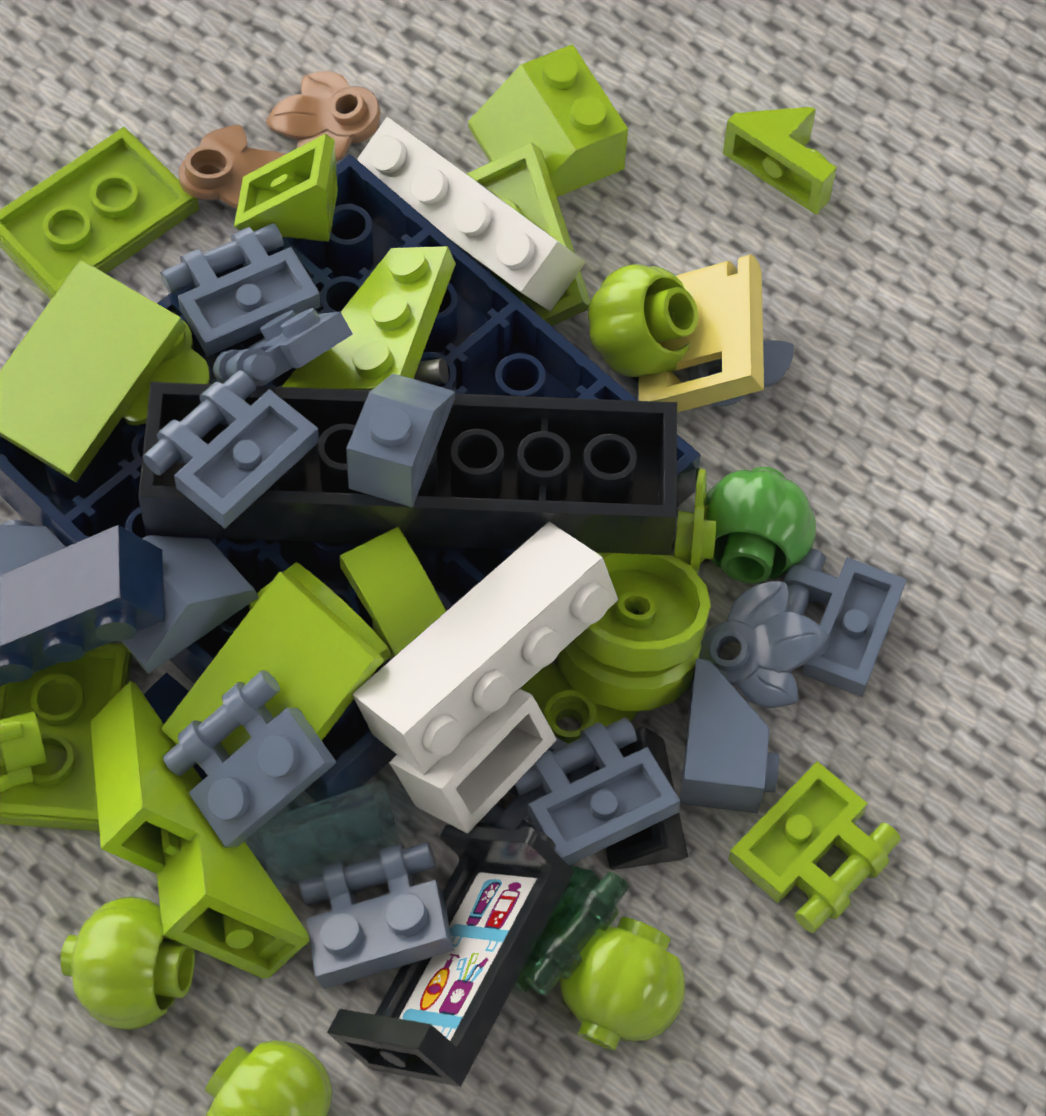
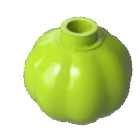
(635, 313)
(125, 961)
(625, 985)
(270, 1081)

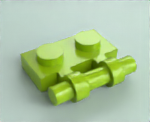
(799, 831)

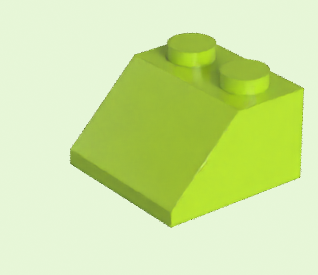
(563, 113)

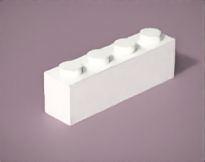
(472, 215)
(486, 647)

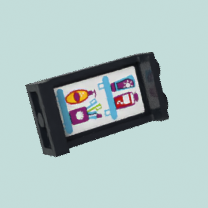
(449, 1002)

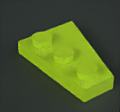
(526, 186)
(388, 322)

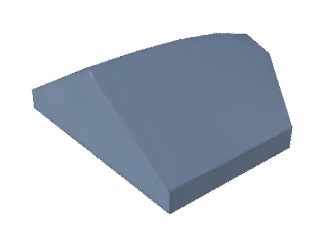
(198, 595)

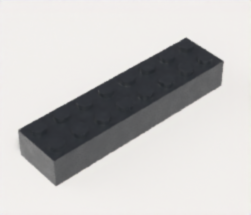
(492, 483)

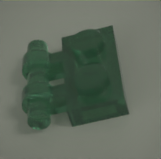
(581, 911)

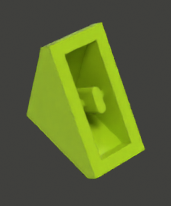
(293, 193)

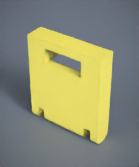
(726, 329)

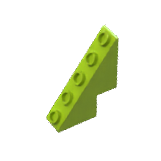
(207, 892)

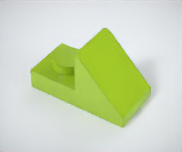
(775, 150)

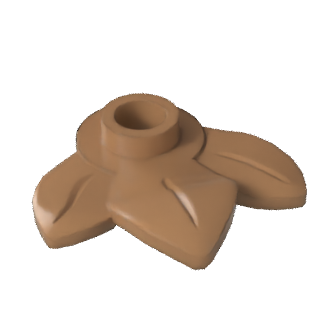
(326, 109)
(220, 163)

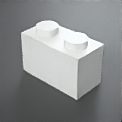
(483, 765)

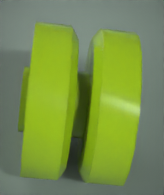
(647, 640)

